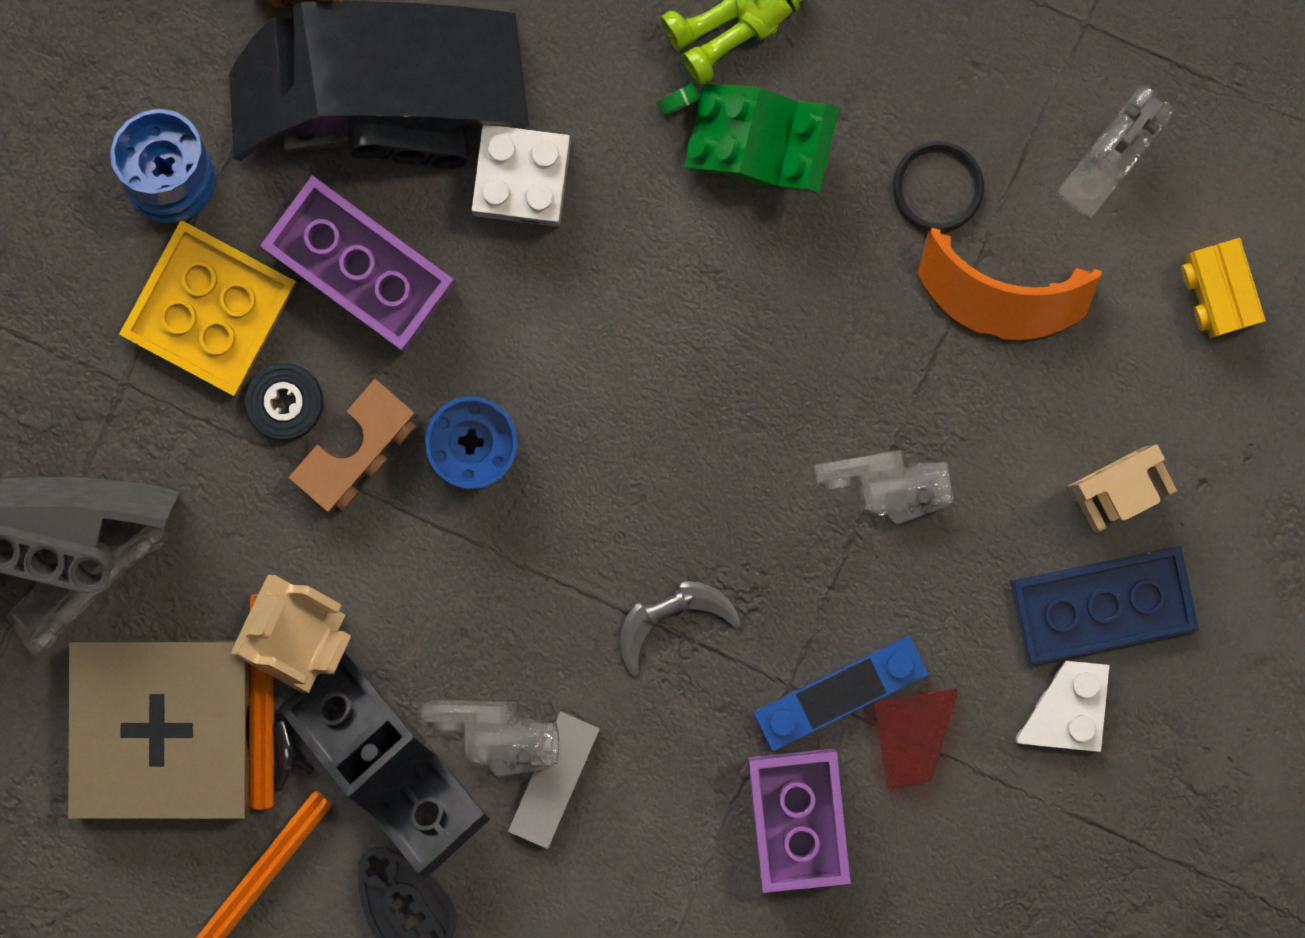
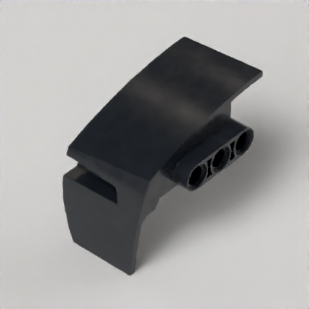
(383, 76)

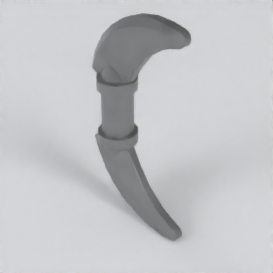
(689, 596)

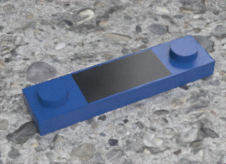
(840, 693)

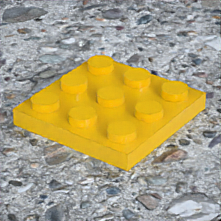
(208, 308)

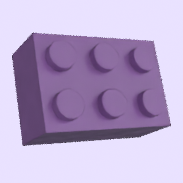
(799, 820)

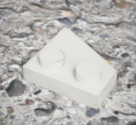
(1070, 709)

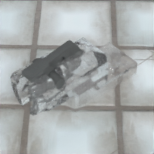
(1115, 151)
(889, 486)
(495, 735)

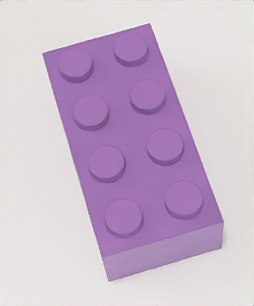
(358, 264)

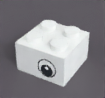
(521, 175)

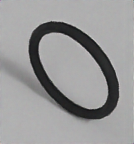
(950, 147)

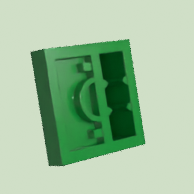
(761, 137)

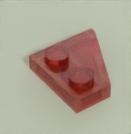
(912, 734)

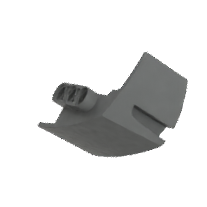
(68, 520)

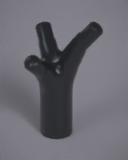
(288, 754)

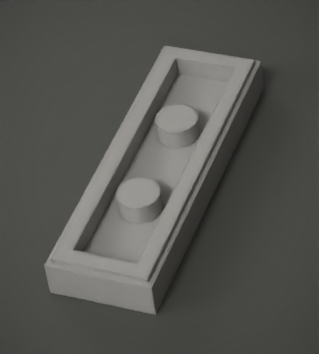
(552, 788)

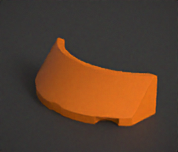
(999, 307)

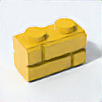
(1222, 288)

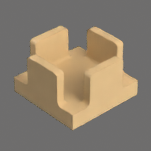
(1123, 487)
(292, 634)

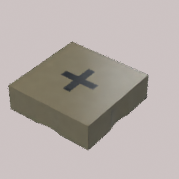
(158, 730)

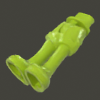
(755, 18)

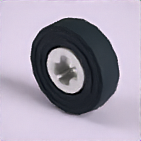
(266, 388)

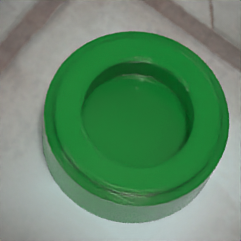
(678, 100)

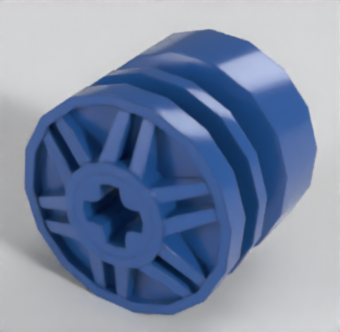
(160, 145)
(489, 460)

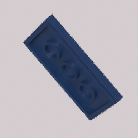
(1104, 605)

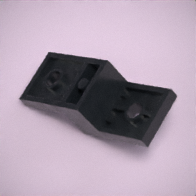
(385, 766)

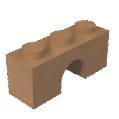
(333, 479)

